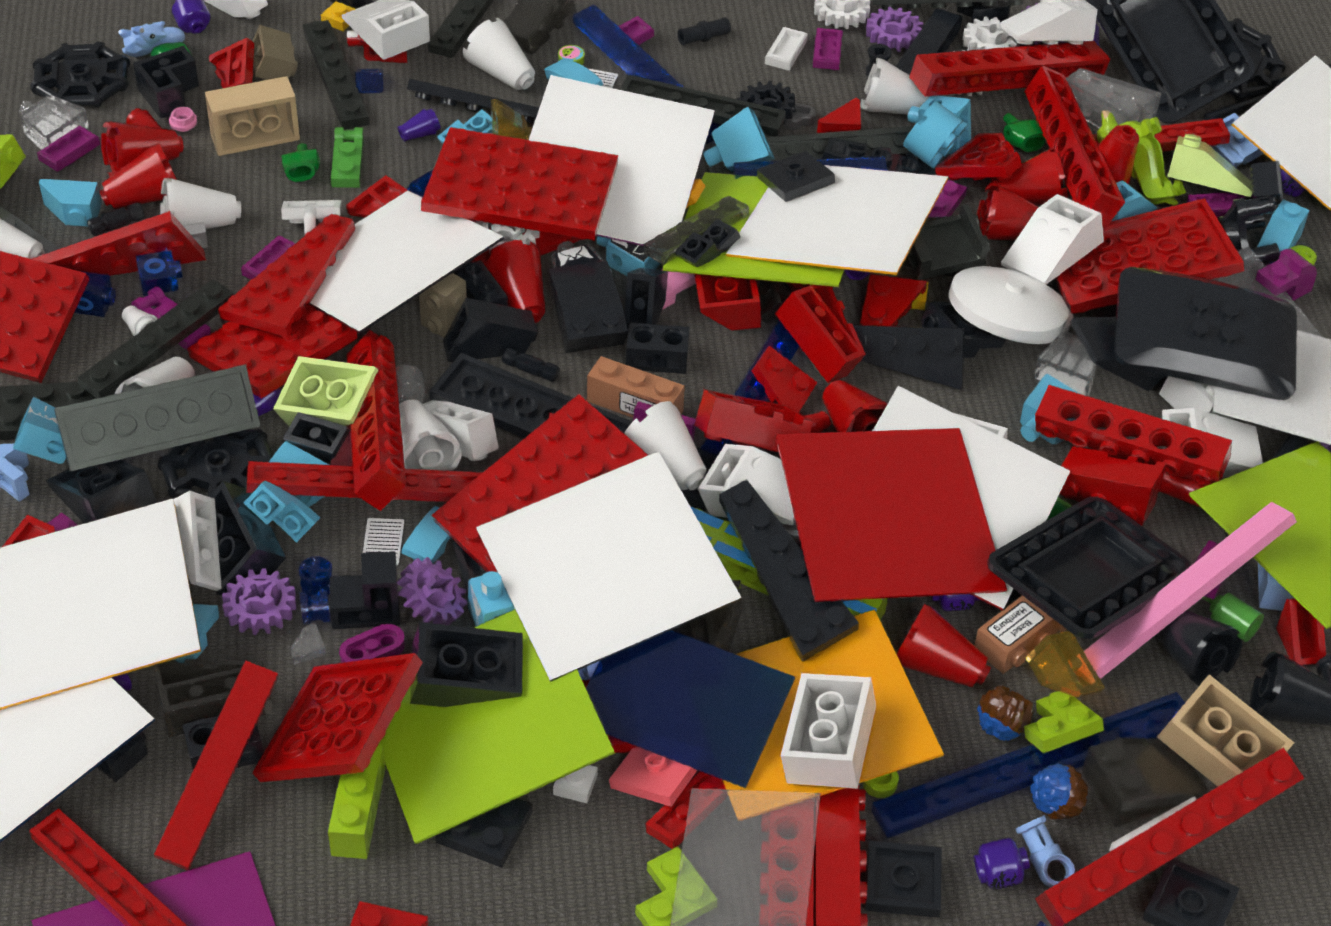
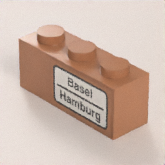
(622, 386)
(1014, 634)

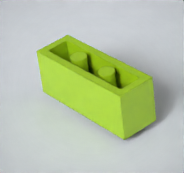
(356, 809)

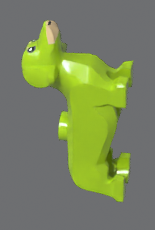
(1148, 161)

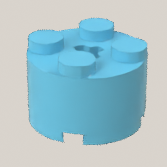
(934, 134)

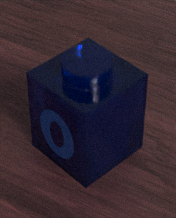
(158, 270)
(97, 295)

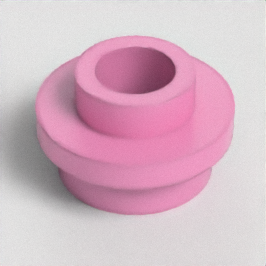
(182, 119)

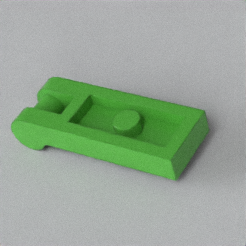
(347, 158)

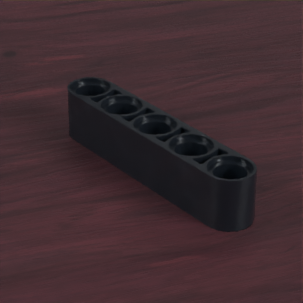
(933, 38)

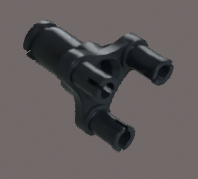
(1246, 216)

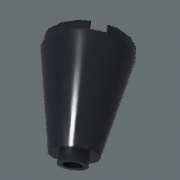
(1201, 645)
(1290, 692)

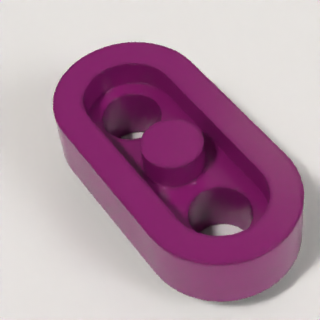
(372, 642)

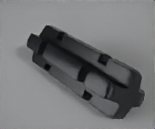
(115, 218)
(530, 364)

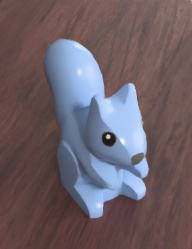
(144, 38)

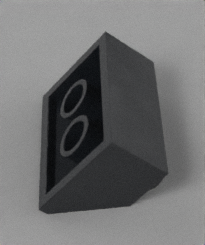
(242, 537)

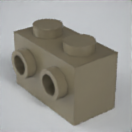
(273, 54)
(441, 304)

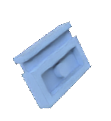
(1239, 148)

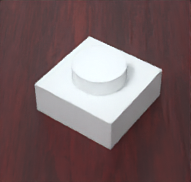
(577, 785)

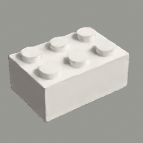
(828, 730)

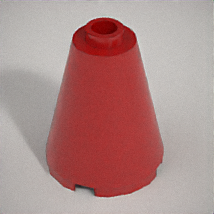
(127, 141)
(1119, 151)
(1037, 179)
(138, 180)
(1003, 213)
(520, 275)
(851, 407)
(942, 651)

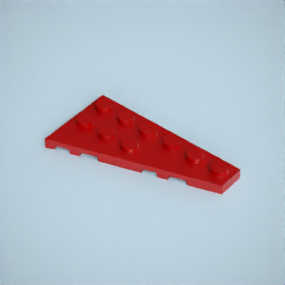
(281, 290)

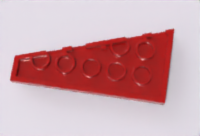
(117, 250)

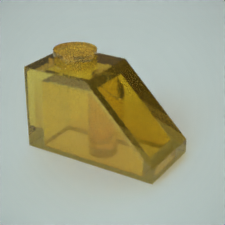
(508, 121)
(1064, 666)

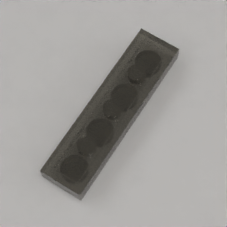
(664, 245)

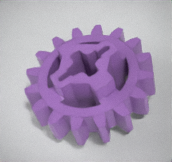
(893, 28)
(432, 592)
(259, 601)

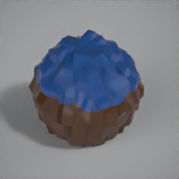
(1004, 713)
(1059, 792)

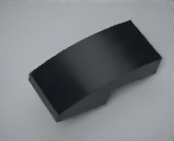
(708, 246)

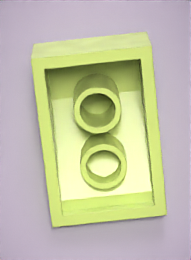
(1202, 165)
(325, 390)

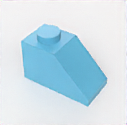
(71, 200)
(1285, 226)

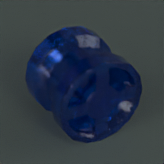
(312, 569)
(314, 606)

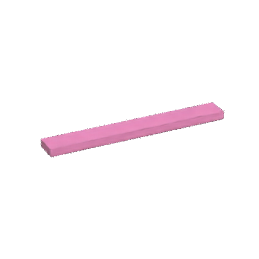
(1189, 587)

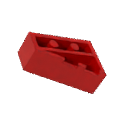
(822, 331)
(747, 420)
(1123, 483)

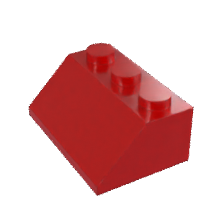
(729, 301)

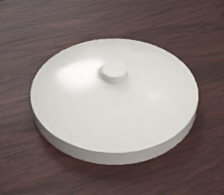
(1008, 303)

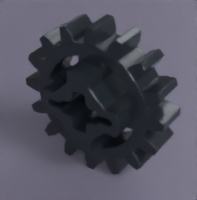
(771, 96)

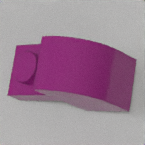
(1288, 274)

